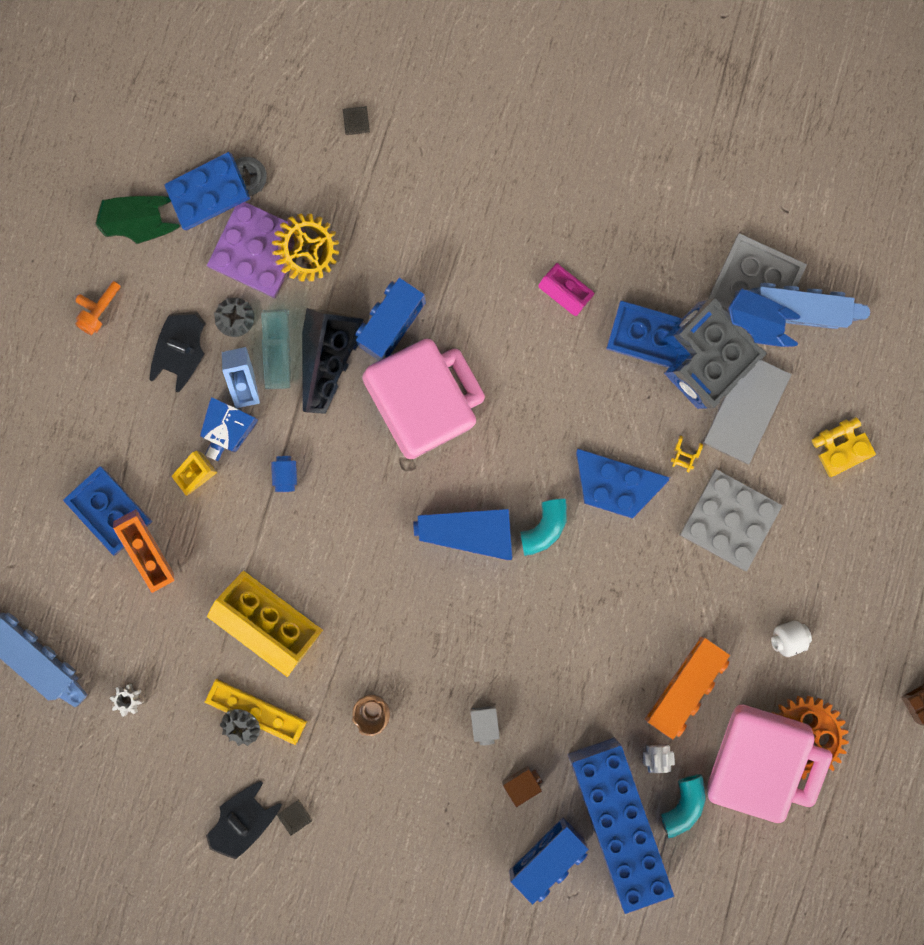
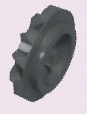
(254, 168)
(239, 326)
(243, 720)

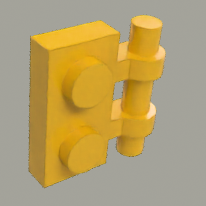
(847, 454)

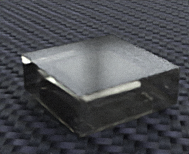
(356, 120)
(294, 817)

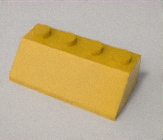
(264, 623)

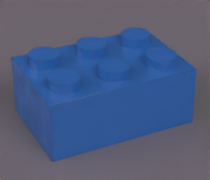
(390, 319)
(548, 861)

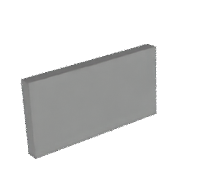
(747, 412)

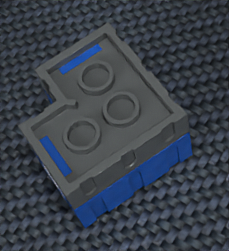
(711, 353)

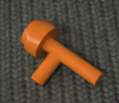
(89, 321)

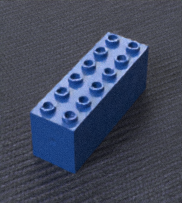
(620, 825)

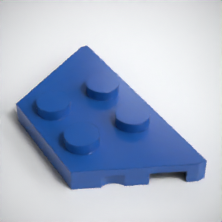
(616, 485)

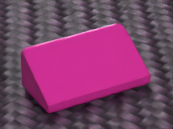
(566, 289)

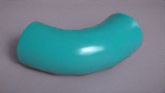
(549, 528)
(689, 806)

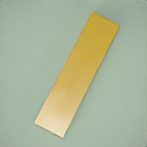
(270, 718)

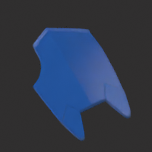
(762, 318)

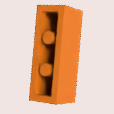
(143, 551)

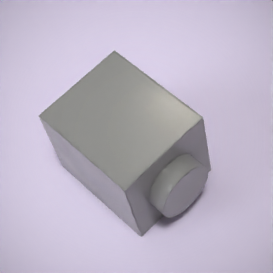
(485, 725)

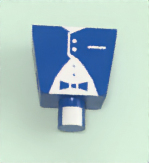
(225, 428)

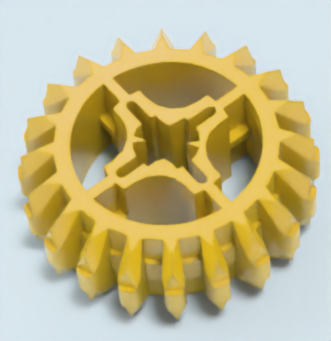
(301, 238)

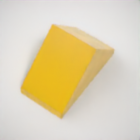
(193, 472)

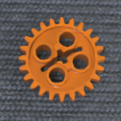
(822, 723)

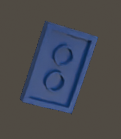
(207, 191)
(641, 334)
(101, 502)

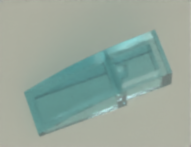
(276, 349)

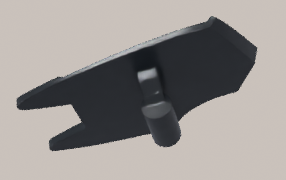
(179, 347)
(240, 823)

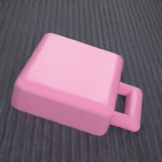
(422, 397)
(764, 763)

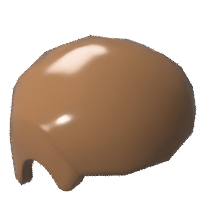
(371, 715)

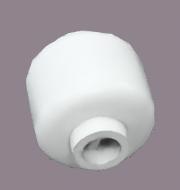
(791, 638)

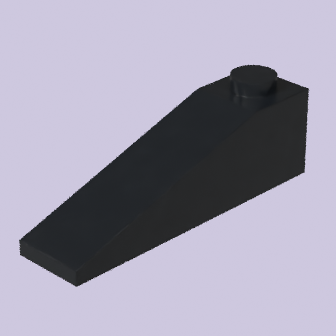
(325, 350)

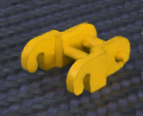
(684, 464)

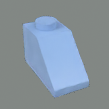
(240, 377)

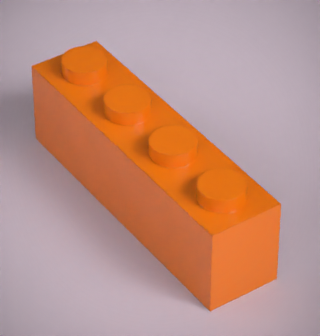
(687, 688)

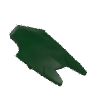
(134, 218)

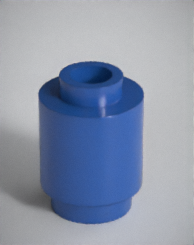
(284, 474)

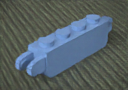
(814, 307)
(37, 663)

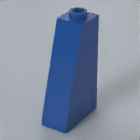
(473, 532)

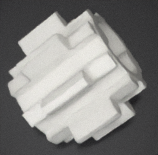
(128, 691)
(658, 758)

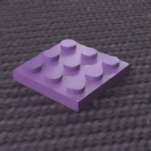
(247, 249)

